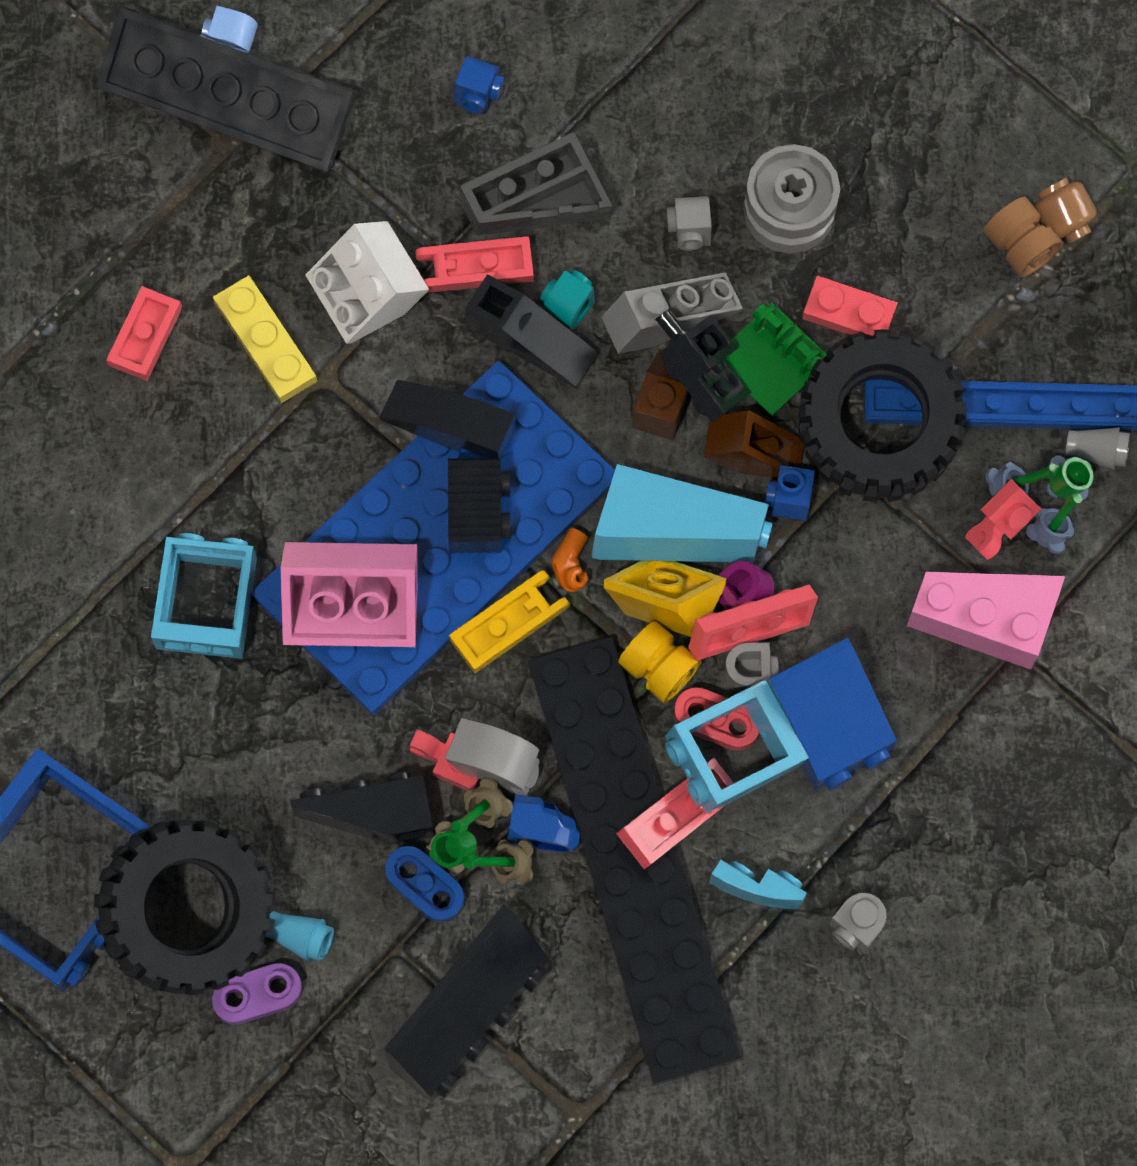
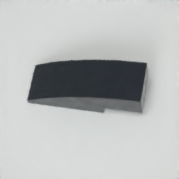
(449, 418)

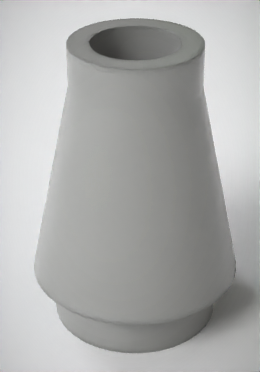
(1100, 446)

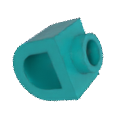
(568, 298)

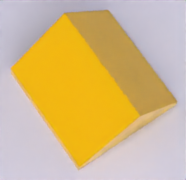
(665, 593)

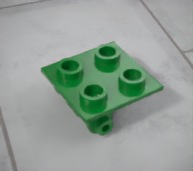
(773, 358)

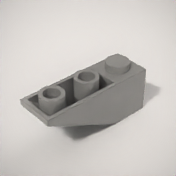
(691, 301)

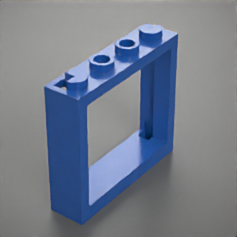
(12, 806)

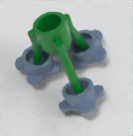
(1067, 479)

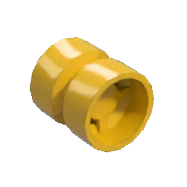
(659, 661)

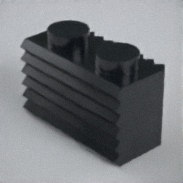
(476, 506)

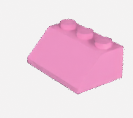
(349, 594)

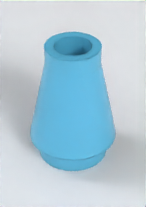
(302, 935)

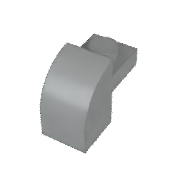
(496, 754)

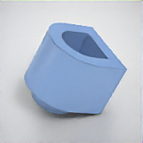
(231, 28)

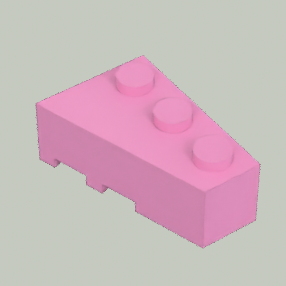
(988, 612)

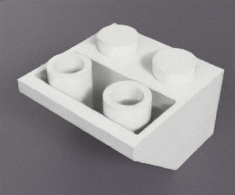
(366, 280)

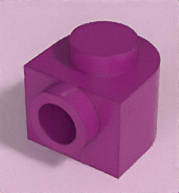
(744, 584)

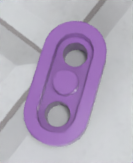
(257, 996)

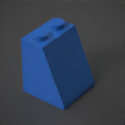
(834, 715)

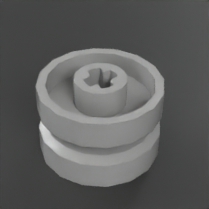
(791, 198)

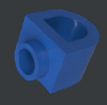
(477, 85)
(790, 493)

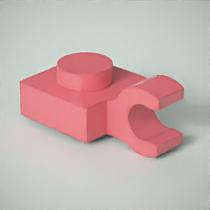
(1005, 514)
(436, 751)

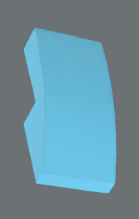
(774, 889)

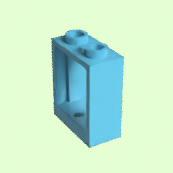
(196, 638)
(770, 723)

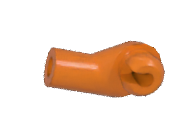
(566, 564)

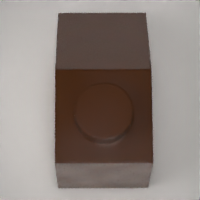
(659, 402)
(751, 445)

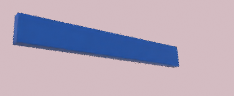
(1014, 405)

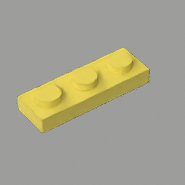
(265, 339)

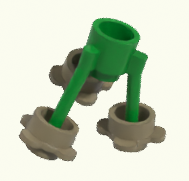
(456, 847)

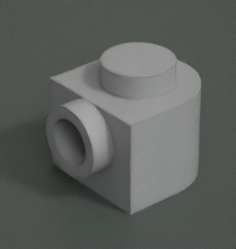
(691, 222)
(749, 665)
(859, 921)

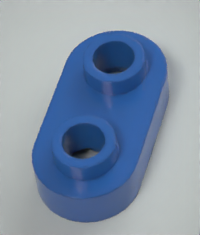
(425, 885)

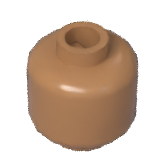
(1066, 209)

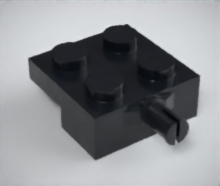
(699, 363)

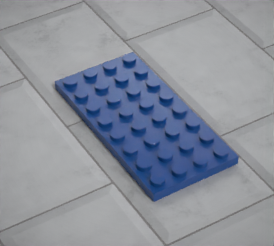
(551, 487)

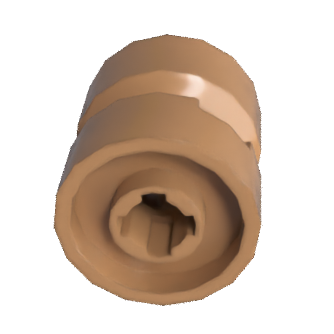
(1019, 232)

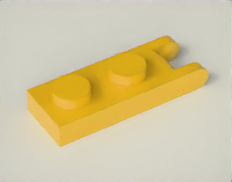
(506, 623)

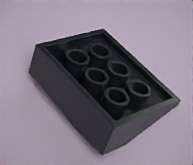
(467, 1006)

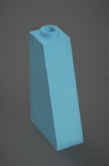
(677, 521)

